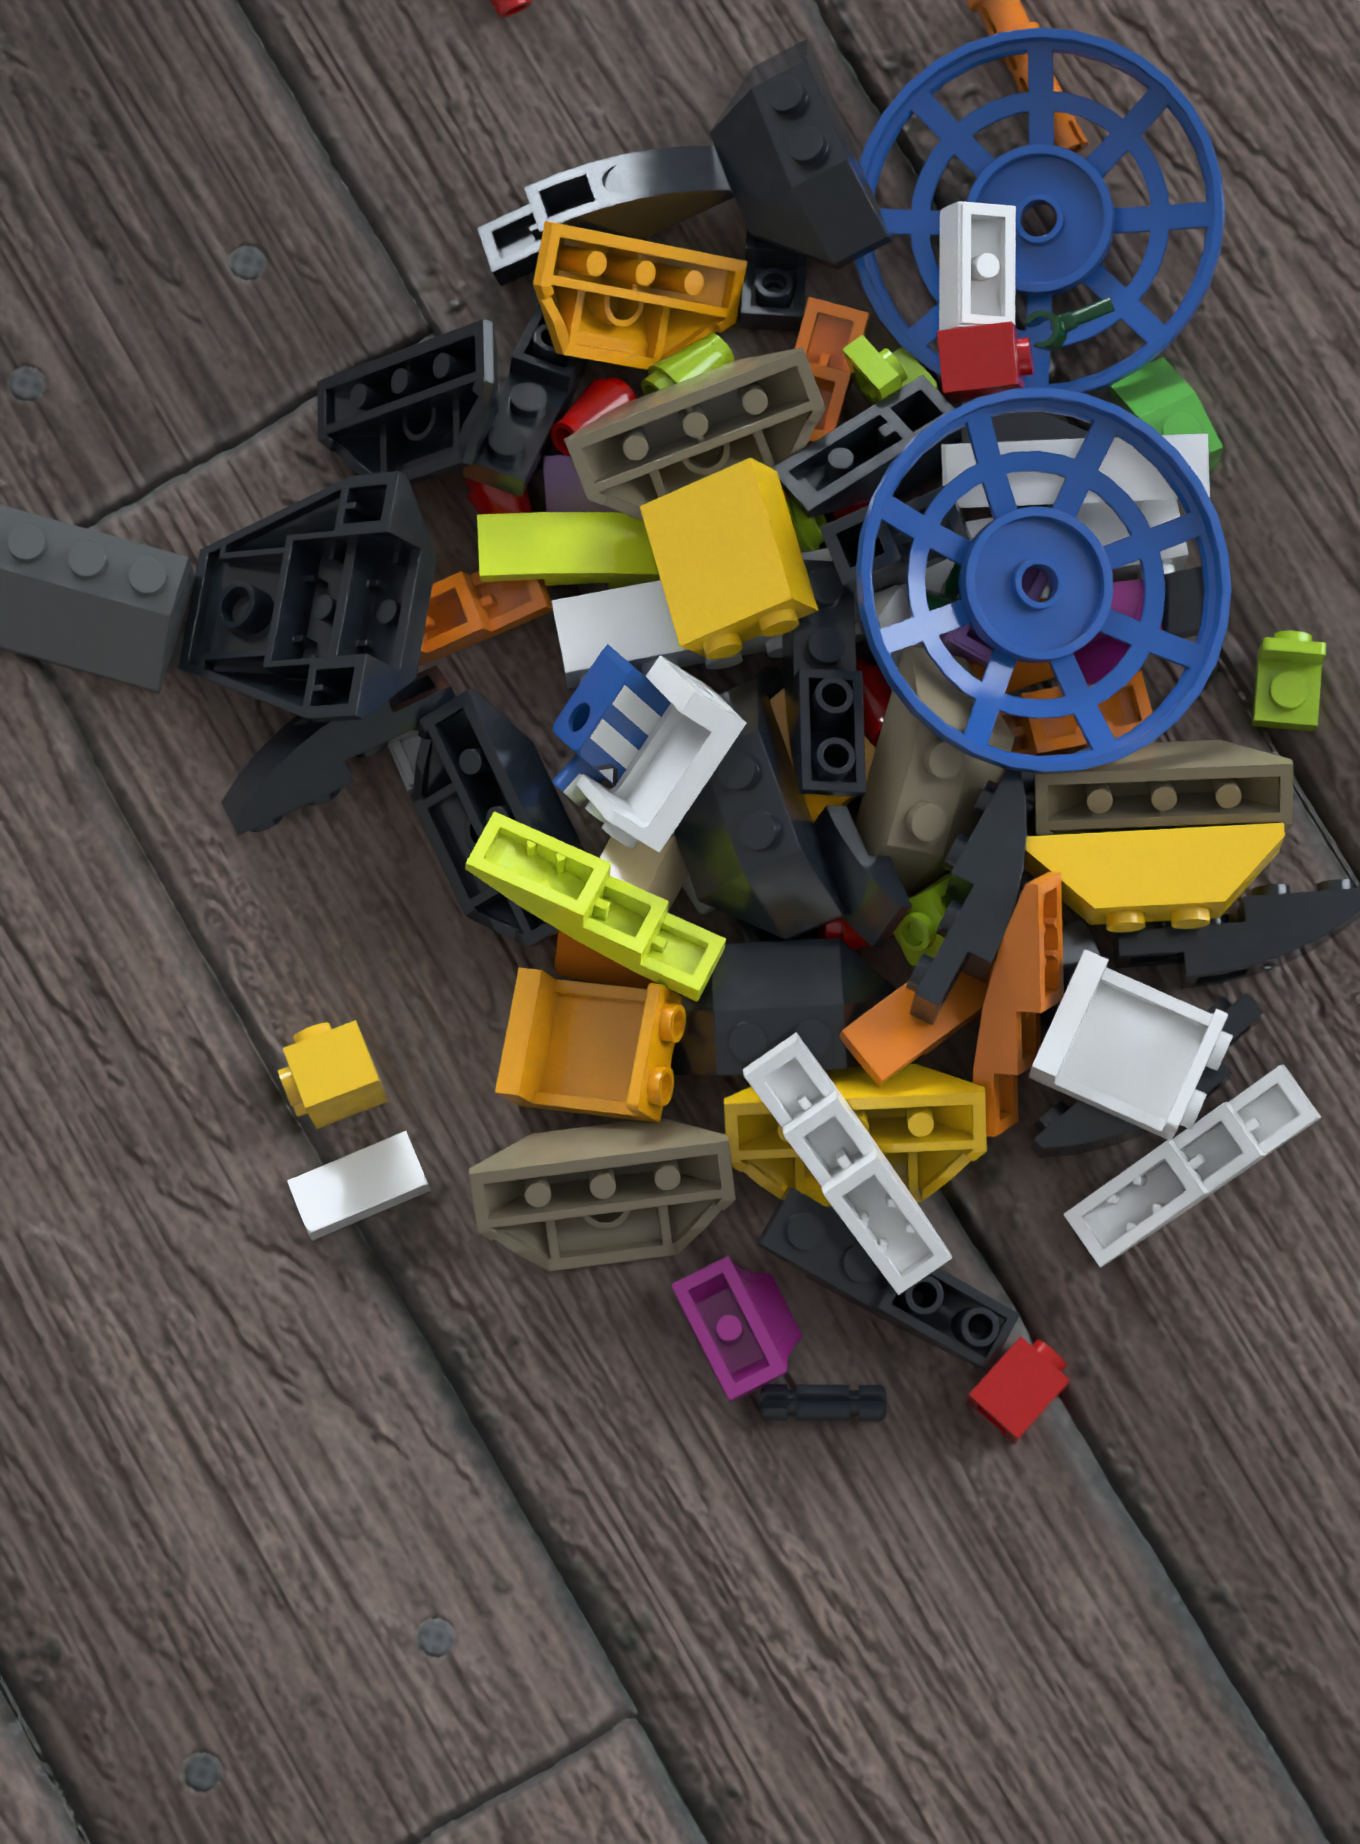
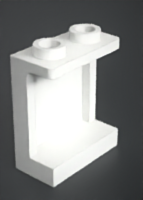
(670, 763)
(1130, 1049)

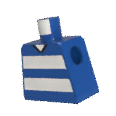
(606, 722)

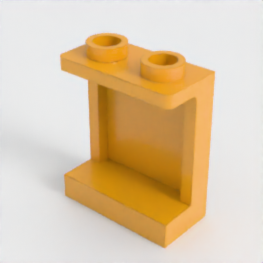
(590, 1047)

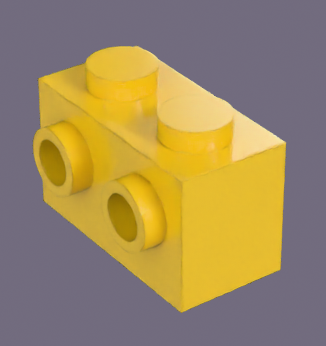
(330, 1074)

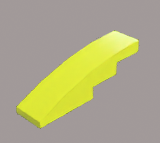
(565, 548)
(593, 907)

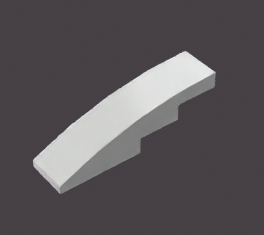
(1121, 464)
(847, 1164)
(1191, 1165)

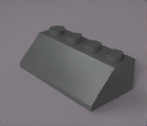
(90, 599)

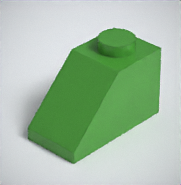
(1166, 403)

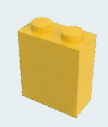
(729, 559)

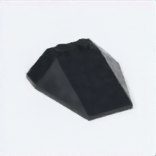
(317, 601)

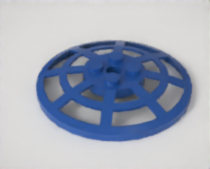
(1056, 179)
(1077, 575)

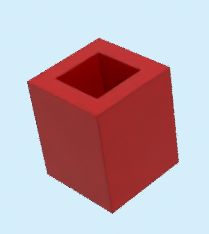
(983, 360)
(1019, 1388)

